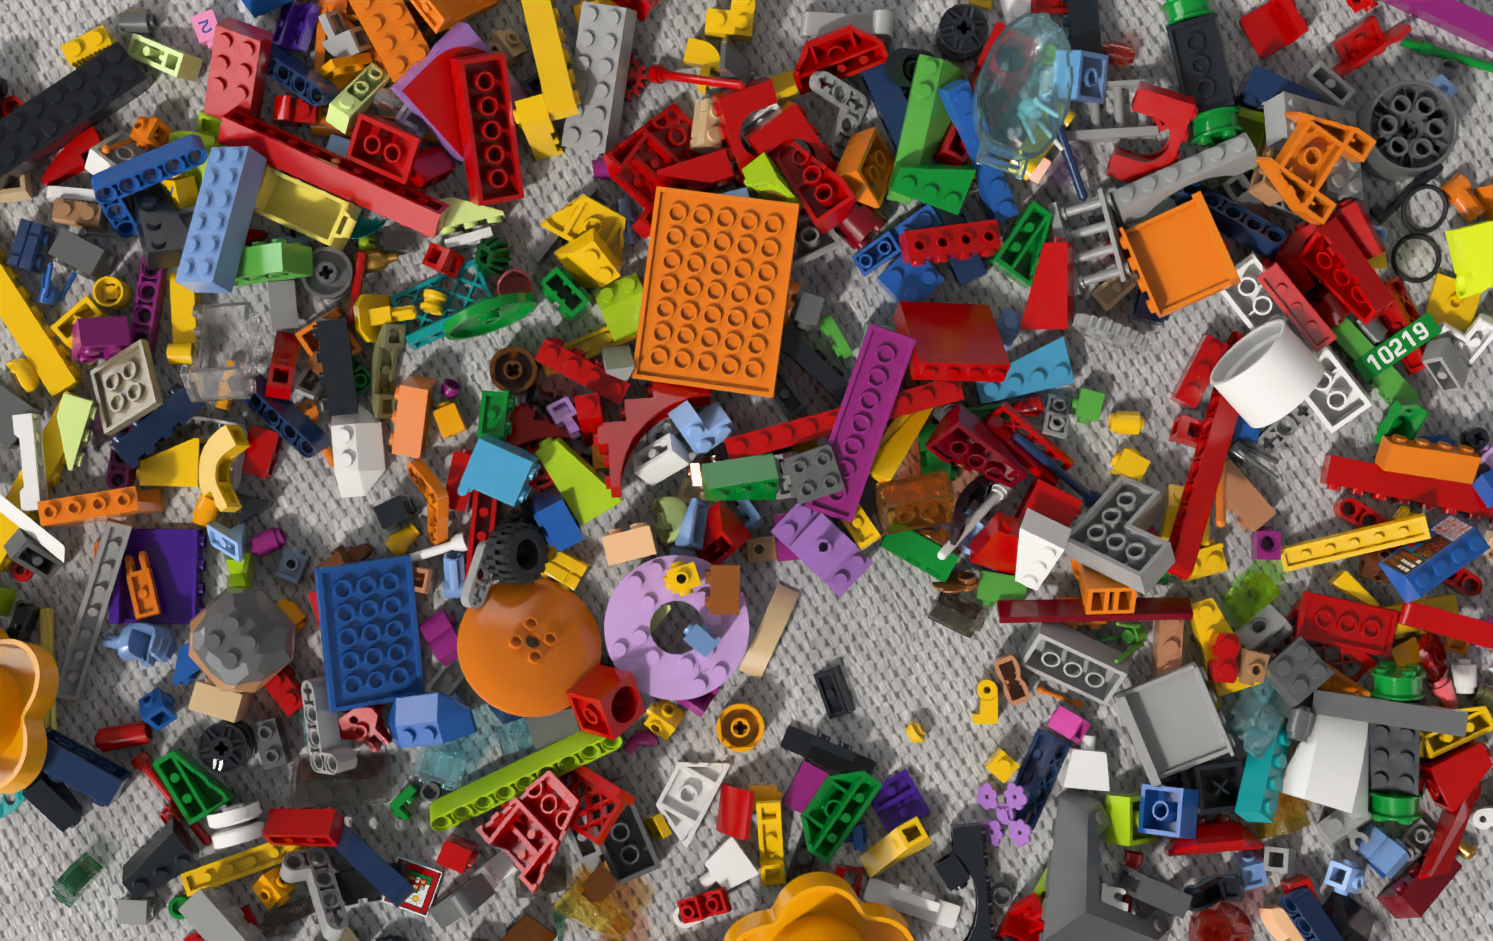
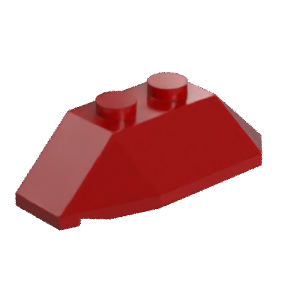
(839, 53)
(1213, 837)

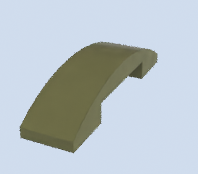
(384, 369)

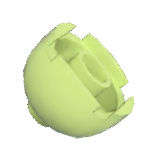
(669, 516)

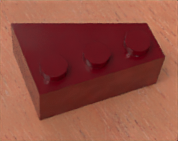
(1413, 896)

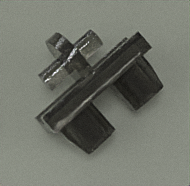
(521, 512)

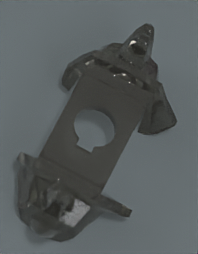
(276, 920)

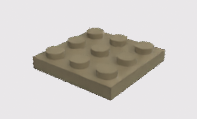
(126, 387)

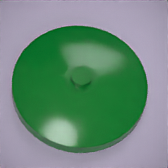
(489, 315)

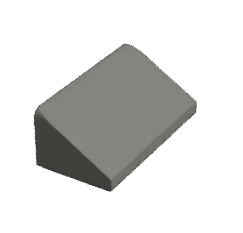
(618, 361)

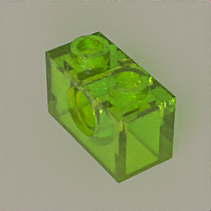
(1264, 593)

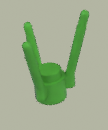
(1133, 635)

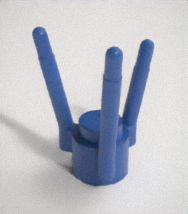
(49, 293)

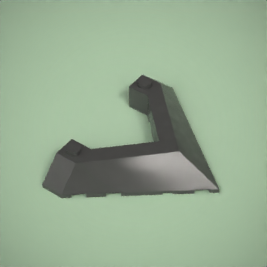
(1072, 881)

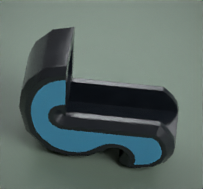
(1214, 890)

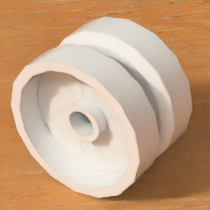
(236, 822)

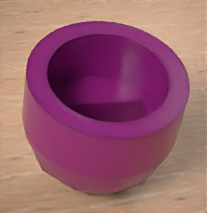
(446, 388)

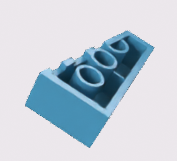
(1032, 373)

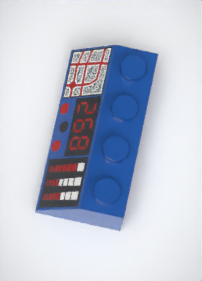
(1428, 562)

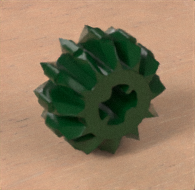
(492, 256)

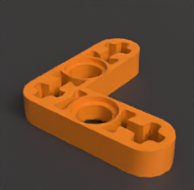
(437, 500)

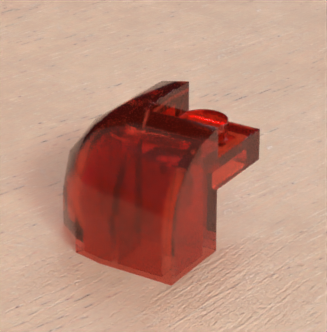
(1223, 924)

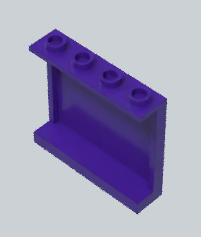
(177, 572)

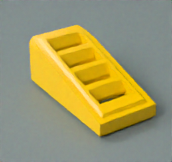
(1351, 587)

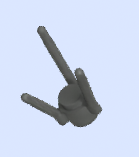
(1241, 451)

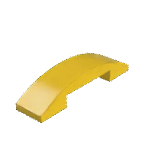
(770, 842)

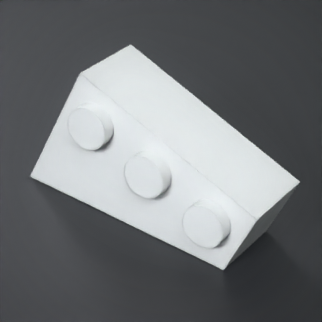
(1039, 548)

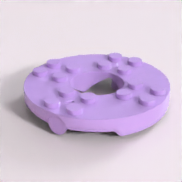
(655, 670)

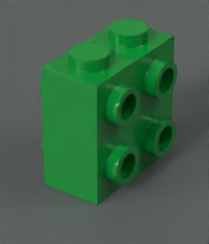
(560, 287)

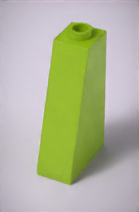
(576, 480)

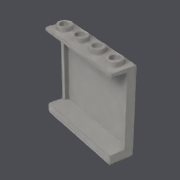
(1174, 722)

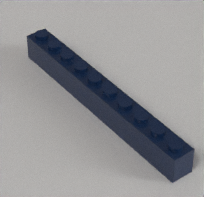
(891, 107)

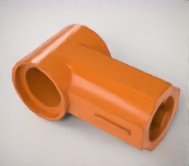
(1462, 198)

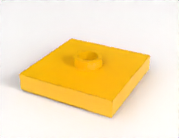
(1447, 307)

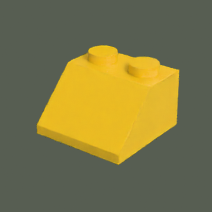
(589, 260)

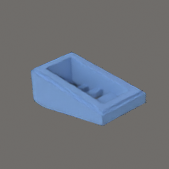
(693, 526)

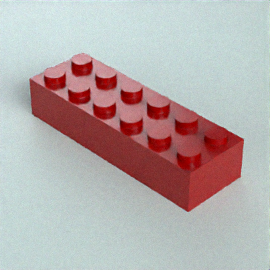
(487, 128)

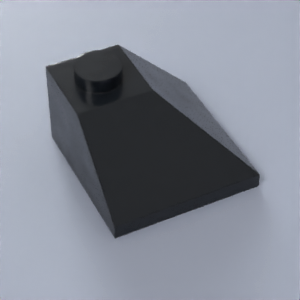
(1348, 917)

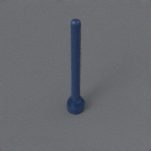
(1071, 164)
(1089, 497)

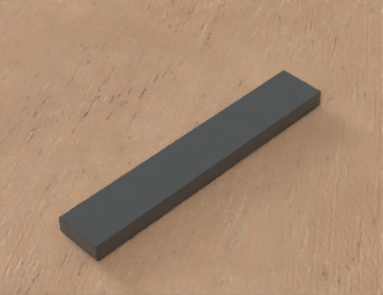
(1390, 712)

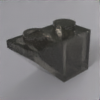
(553, 882)

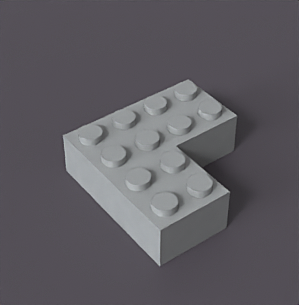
(1346, 176)
(1115, 536)

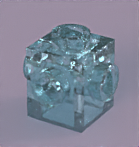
(513, 736)

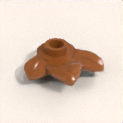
(958, 582)

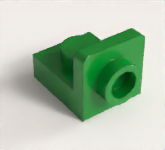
(406, 796)

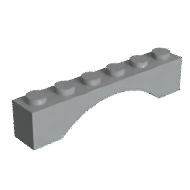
(1224, 159)

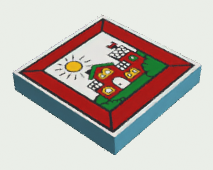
(425, 882)

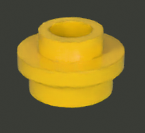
(915, 732)

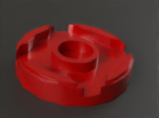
(1433, 656)

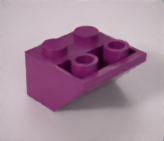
(99, 338)

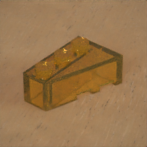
(604, 919)

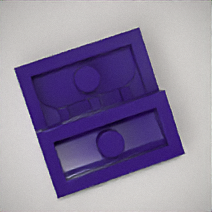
(295, 26)
(899, 801)

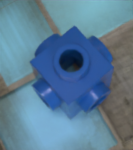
(157, 709)

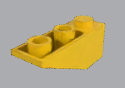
(895, 847)

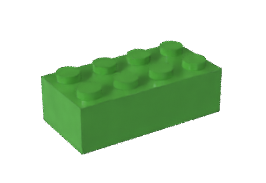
(274, 262)

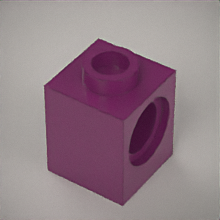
(1274, 549)

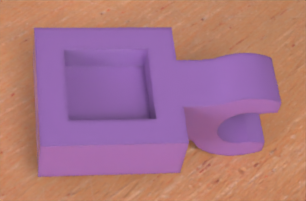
(564, 414)

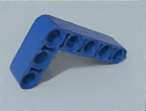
(112, 187)

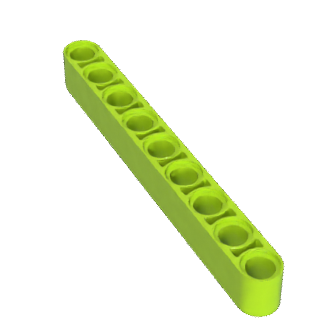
(515, 778)

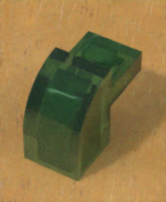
(76, 880)

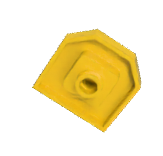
(374, 310)

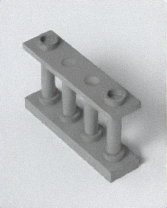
(1120, 131)
(1060, 228)

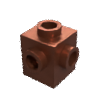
(1369, 565)

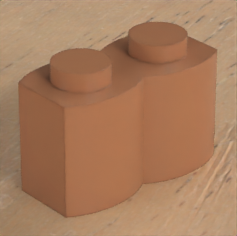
(1013, 684)

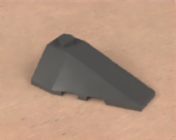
(734, 64)

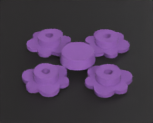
(1005, 813)

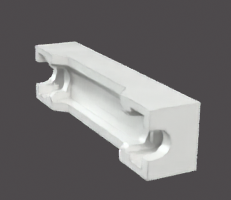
(29, 431)

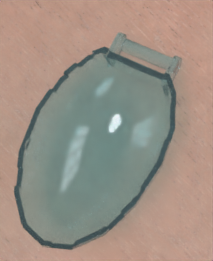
(1022, 93)

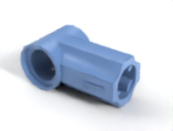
(454, 574)

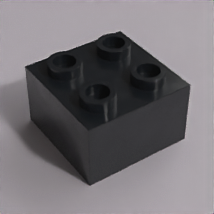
(1217, 784)

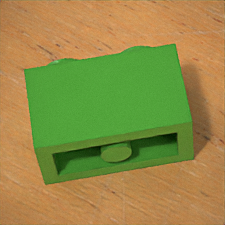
(998, 587)

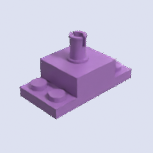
(822, 547)

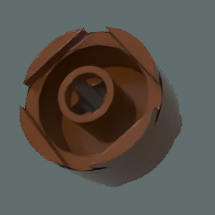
(501, 374)

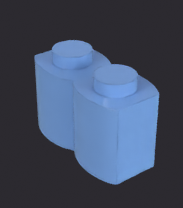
(1382, 851)

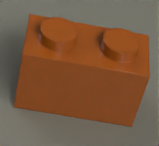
(724, 589)

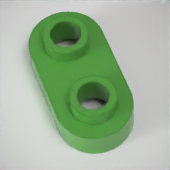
(840, 345)

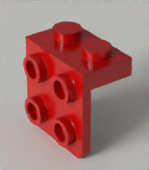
(1273, 26)

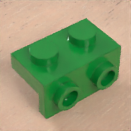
(495, 414)
(1403, 418)

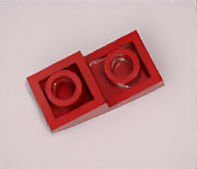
(704, 904)

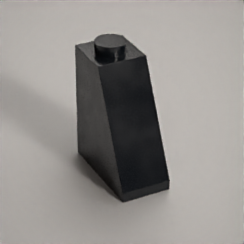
(54, 801)

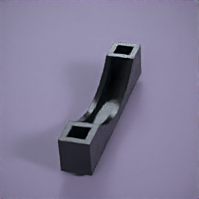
(968, 845)

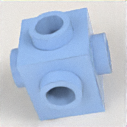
(1344, 877)

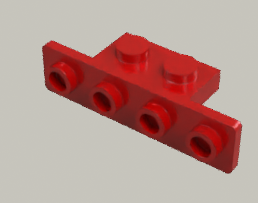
(1365, 42)

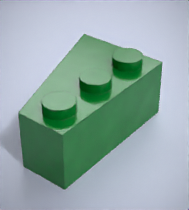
(935, 185)

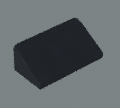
(834, 692)

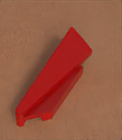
(1448, 837)

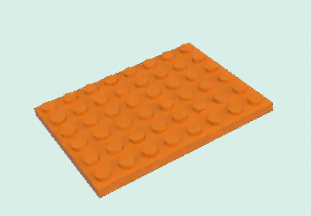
(715, 291)

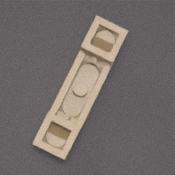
(769, 631)

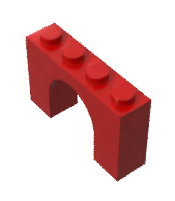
(732, 108)
(1175, 112)
(786, 124)
(1356, 223)

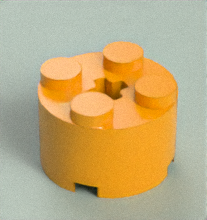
(730, 736)

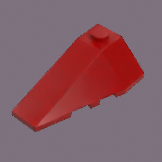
(818, 188)

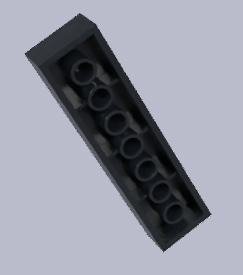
(67, 110)

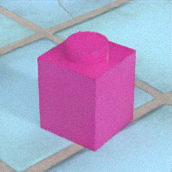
(1069, 724)

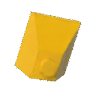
(1171, 501)

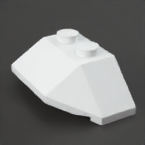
(357, 452)

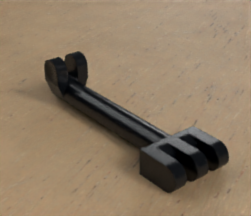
(1382, 215)

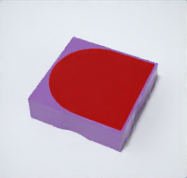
(430, 89)

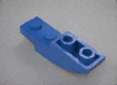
(888, 244)

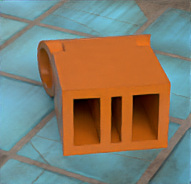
(1102, 593)

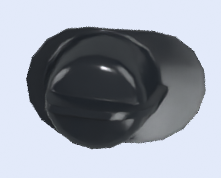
(901, 65)

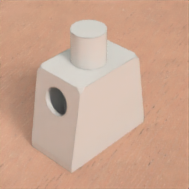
(1086, 767)
(728, 865)

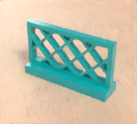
(433, 331)

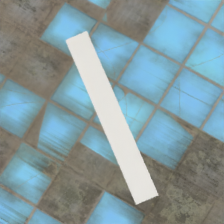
(32, 528)

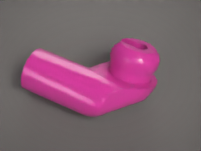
(640, 738)

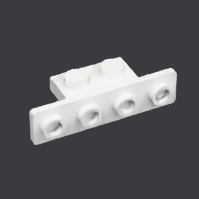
(911, 902)

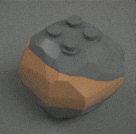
(242, 640)

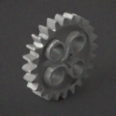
(1110, 333)

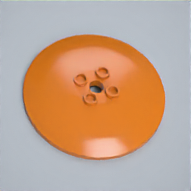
(508, 670)

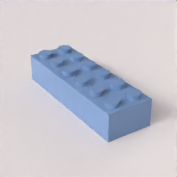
(221, 220)

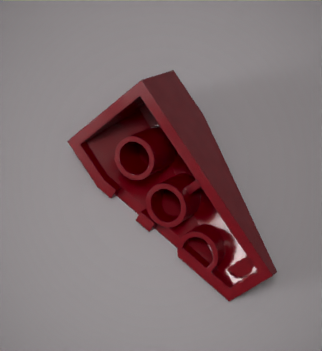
(968, 442)

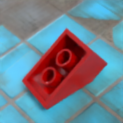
(383, 147)

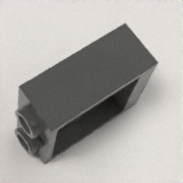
(1153, 891)

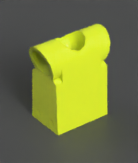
(1472, 257)

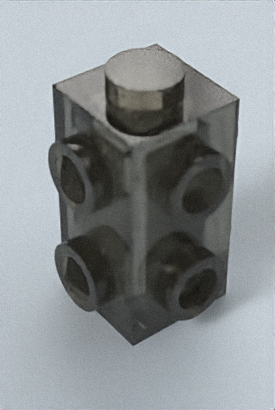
(957, 613)

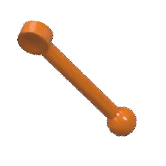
(107, 149)
(1077, 703)

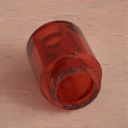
(1119, 53)

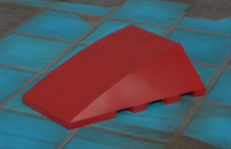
(650, 148)
(533, 827)
(1023, 920)

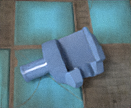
(143, 642)

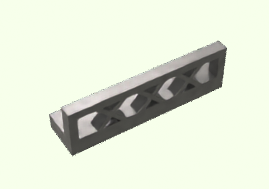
(553, 240)

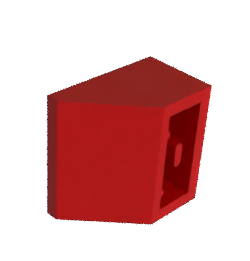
(722, 535)

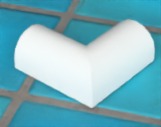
(1473, 340)

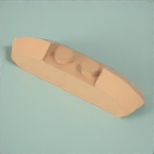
(1279, 923)

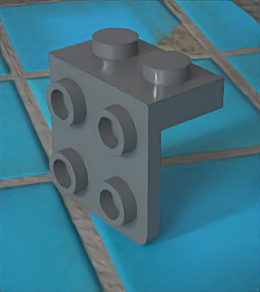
(812, 473)

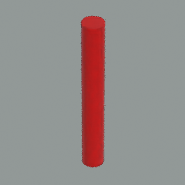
(357, 284)

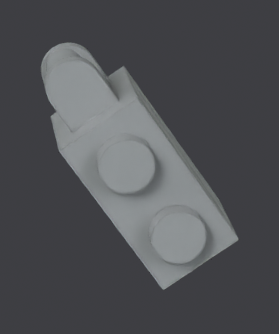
(584, 848)

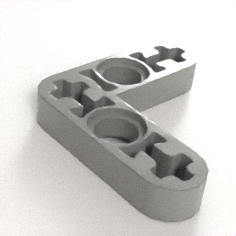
(847, 108)
(1295, 422)
(206, 433)
(471, 580)

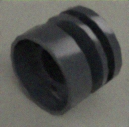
(949, 39)
(236, 736)

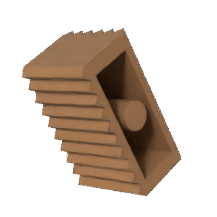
(79, 214)

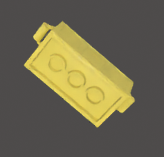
(306, 209)

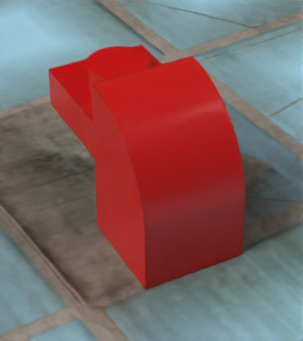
(294, 112)

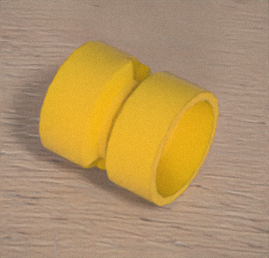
(112, 293)

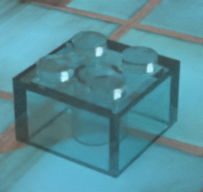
(442, 766)

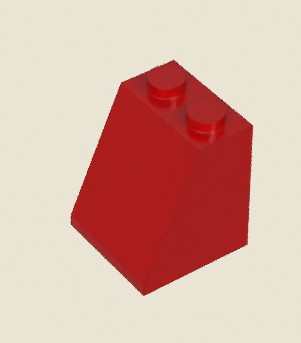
(1456, 773)

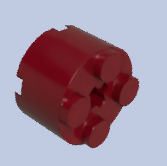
(859, 224)

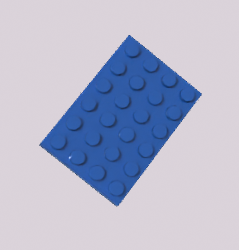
(369, 632)

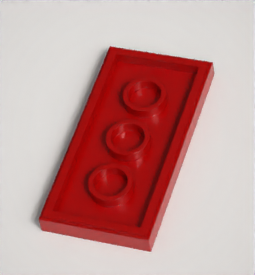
(1346, 624)

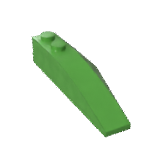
(925, 115)

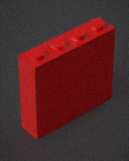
(952, 341)

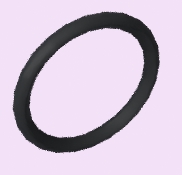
(1407, 198)
(1422, 237)

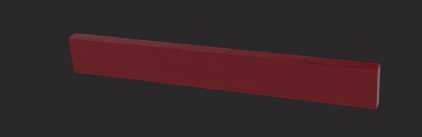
(1073, 610)

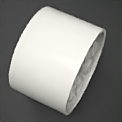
(1267, 374)

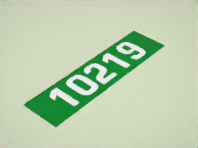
(1397, 347)

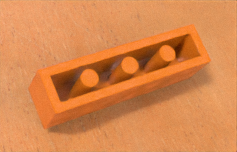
(1427, 459)

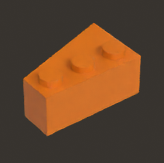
(412, 416)

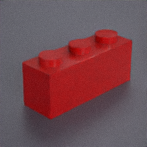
(1198, 371)
(303, 826)

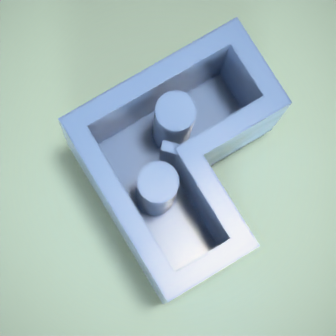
(704, 429)

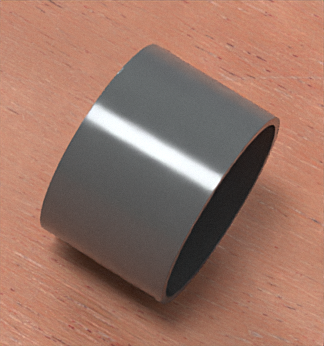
(1384, 162)

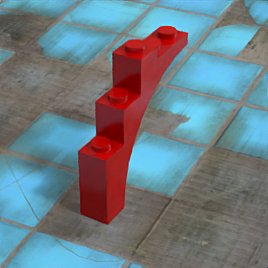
(524, 429)
(619, 438)

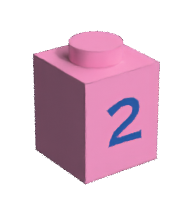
(204, 26)

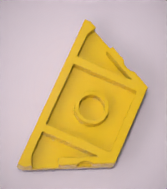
(584, 214)

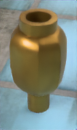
(378, 260)

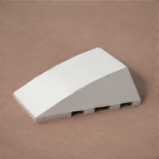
(1332, 766)

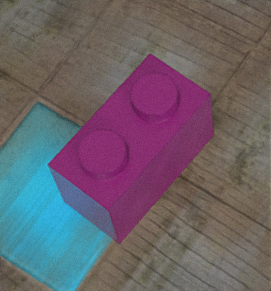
(804, 785)

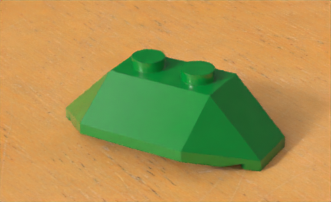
(836, 811)

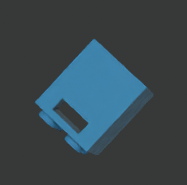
(500, 471)

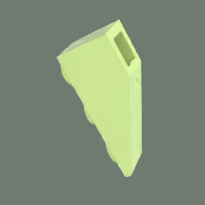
(356, 98)
(468, 215)
(74, 422)

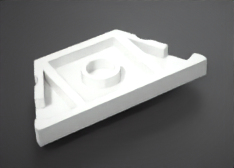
(689, 796)

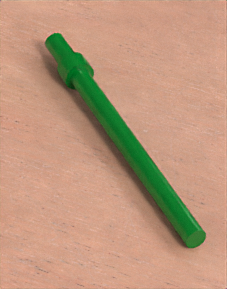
(1426, 48)

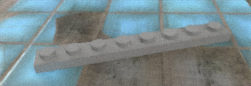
(93, 608)

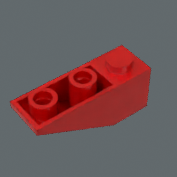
(282, 366)

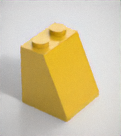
(173, 466)

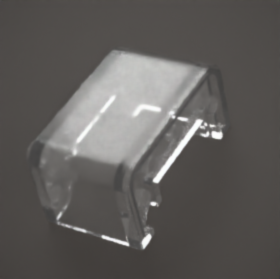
(224, 353)

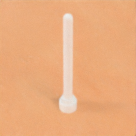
(998, 493)
(458, 543)

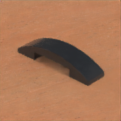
(975, 490)

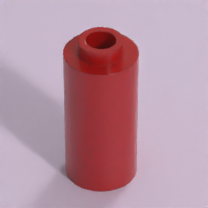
(123, 736)

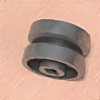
(340, 281)

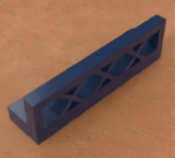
(1033, 769)

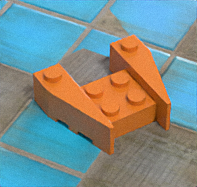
(1309, 159)

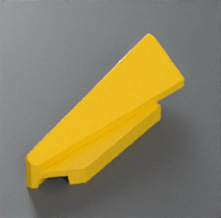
(895, 444)

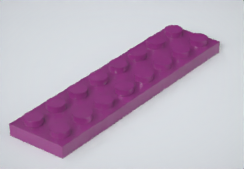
(864, 416)

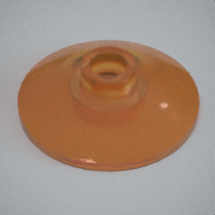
(940, 536)

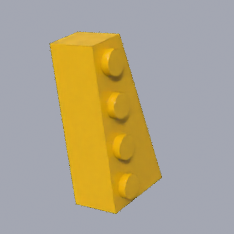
(1209, 619)

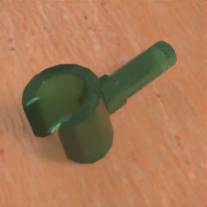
(558, 920)

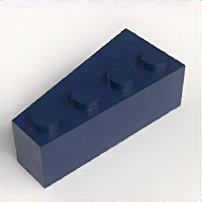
(155, 426)

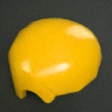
(24, 374)

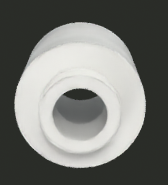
(1464, 676)

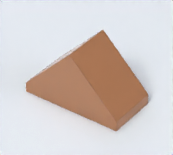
(424, 579)

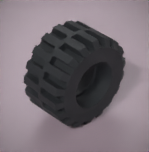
(530, 553)

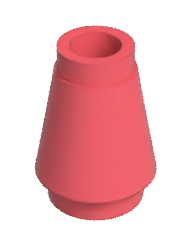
(1444, 692)

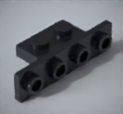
(826, 753)

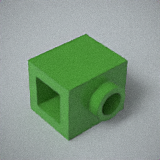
(1087, 406)

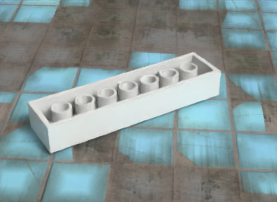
(1338, 394)

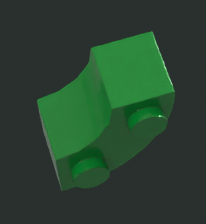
(928, 461)

